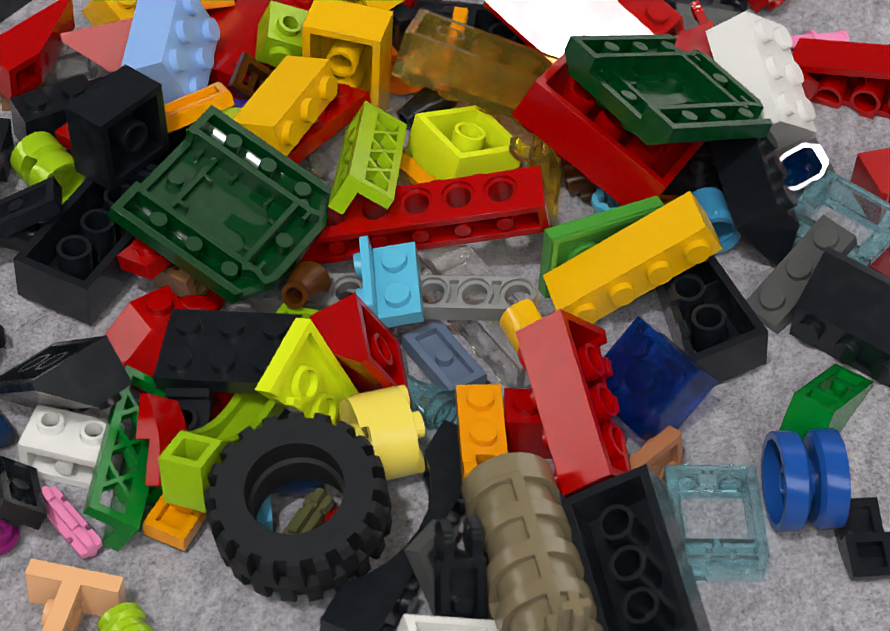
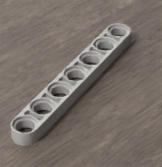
(449, 308)

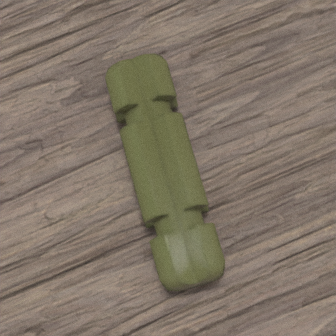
(312, 513)

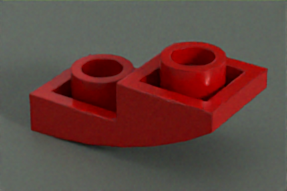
(158, 424)

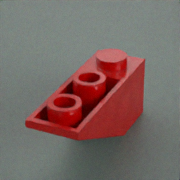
(33, 47)

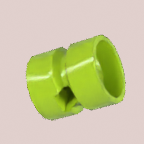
(42, 157)

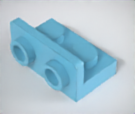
(390, 282)

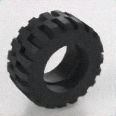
(288, 453)

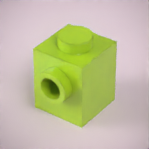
(275, 38)

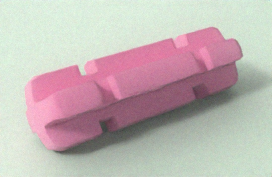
(70, 523)

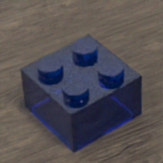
(654, 380)

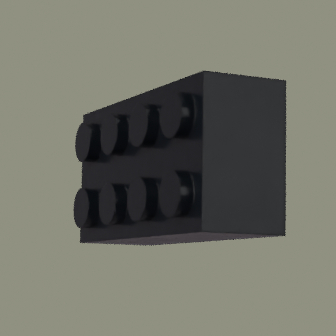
(74, 255)
(635, 555)

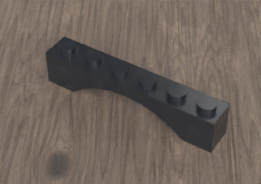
(391, 590)

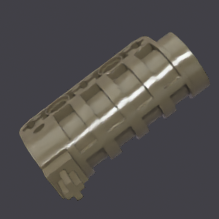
(528, 547)

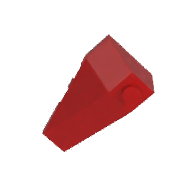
(141, 331)

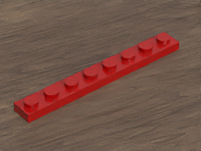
(148, 263)

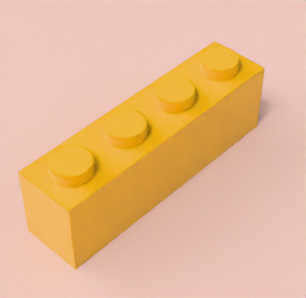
(634, 260)

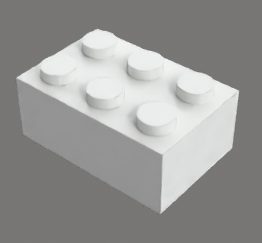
(762, 61)

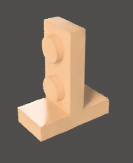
(71, 593)

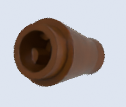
(306, 284)

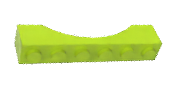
(192, 453)

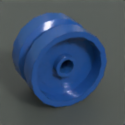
(805, 479)

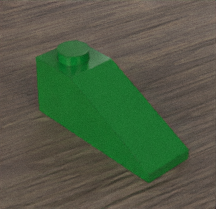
(826, 401)

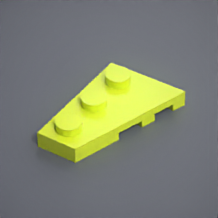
(306, 374)

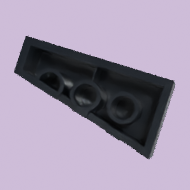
(713, 321)

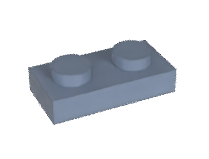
(442, 357)

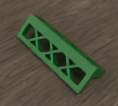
(129, 486)

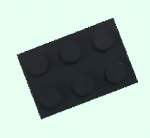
(219, 349)

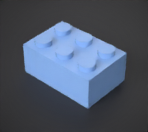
(172, 45)

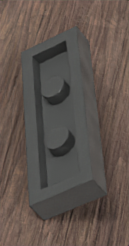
(780, 291)

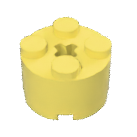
(389, 426)

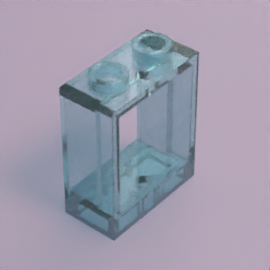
(852, 203)
(737, 558)

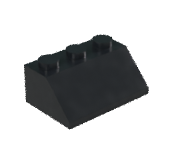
(757, 193)
(847, 314)
(68, 376)

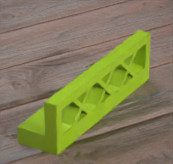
(358, 155)

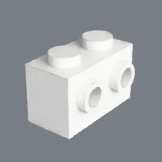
(64, 445)

